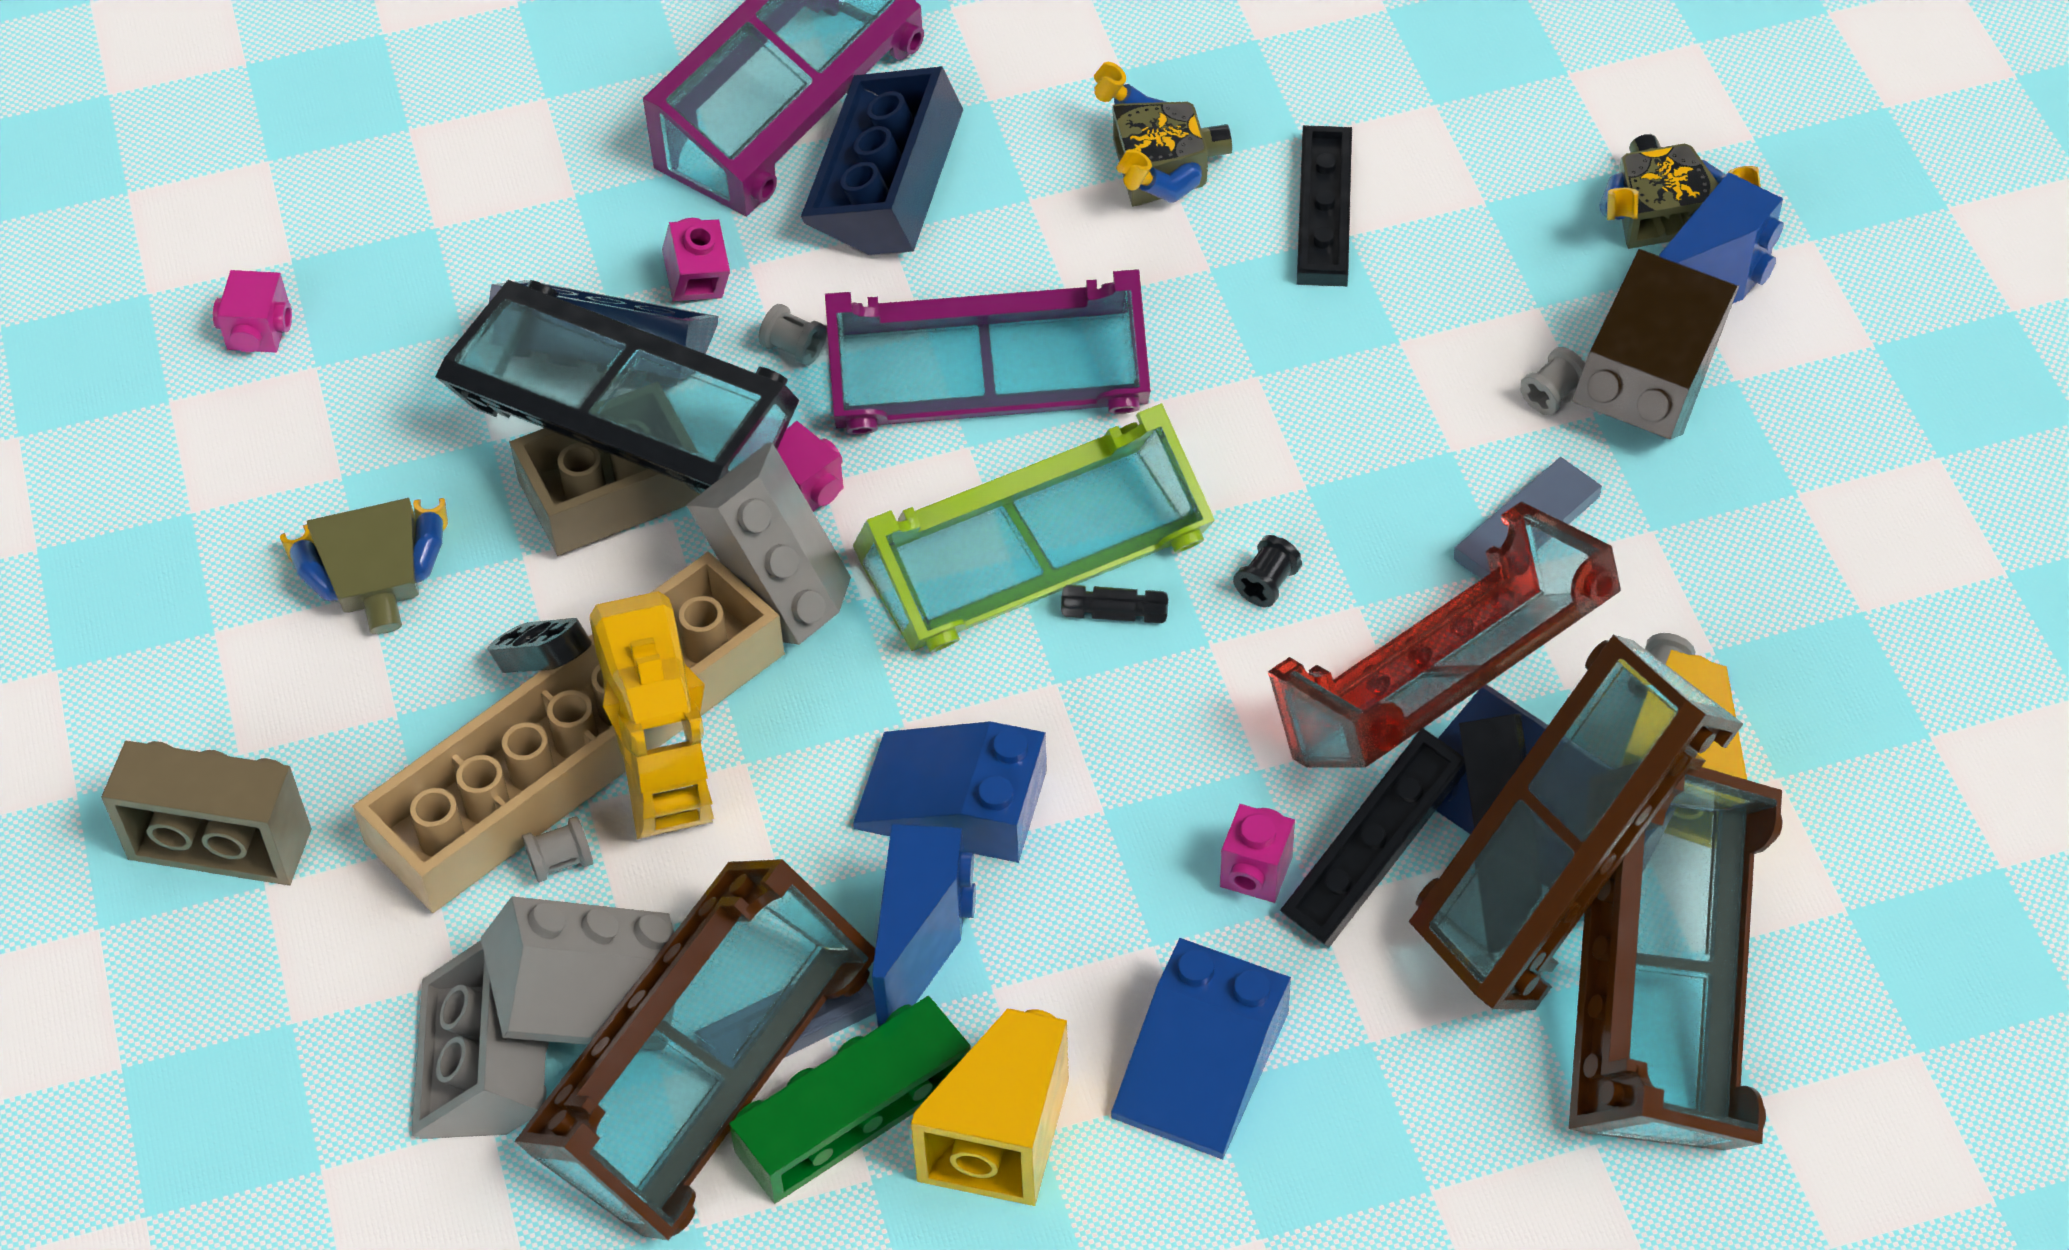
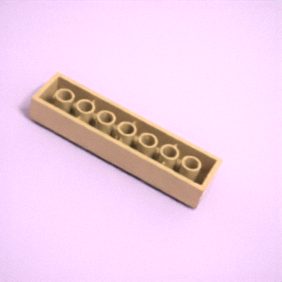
(550, 745)

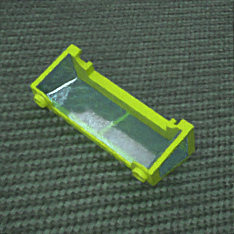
(1034, 531)

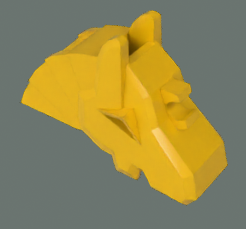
(648, 689)

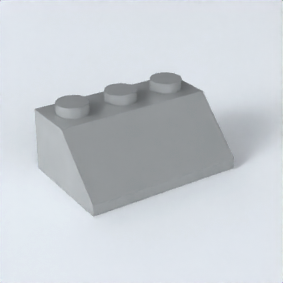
(773, 542)
(566, 965)
(465, 1070)

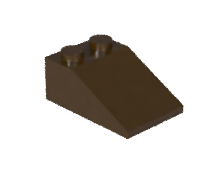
(1656, 345)

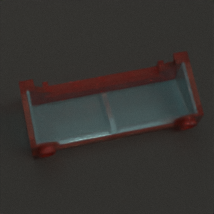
(1535, 589)

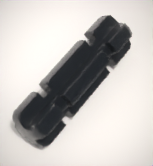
(1114, 603)

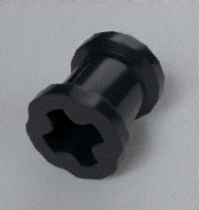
(1267, 571)

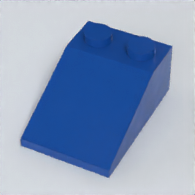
(1731, 235)
(958, 777)
(921, 912)
(1202, 1047)

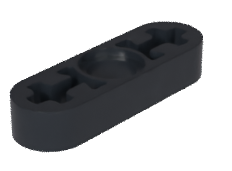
(539, 645)

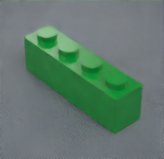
(847, 1099)

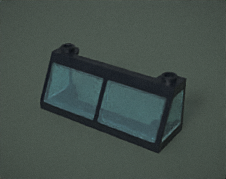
(615, 386)

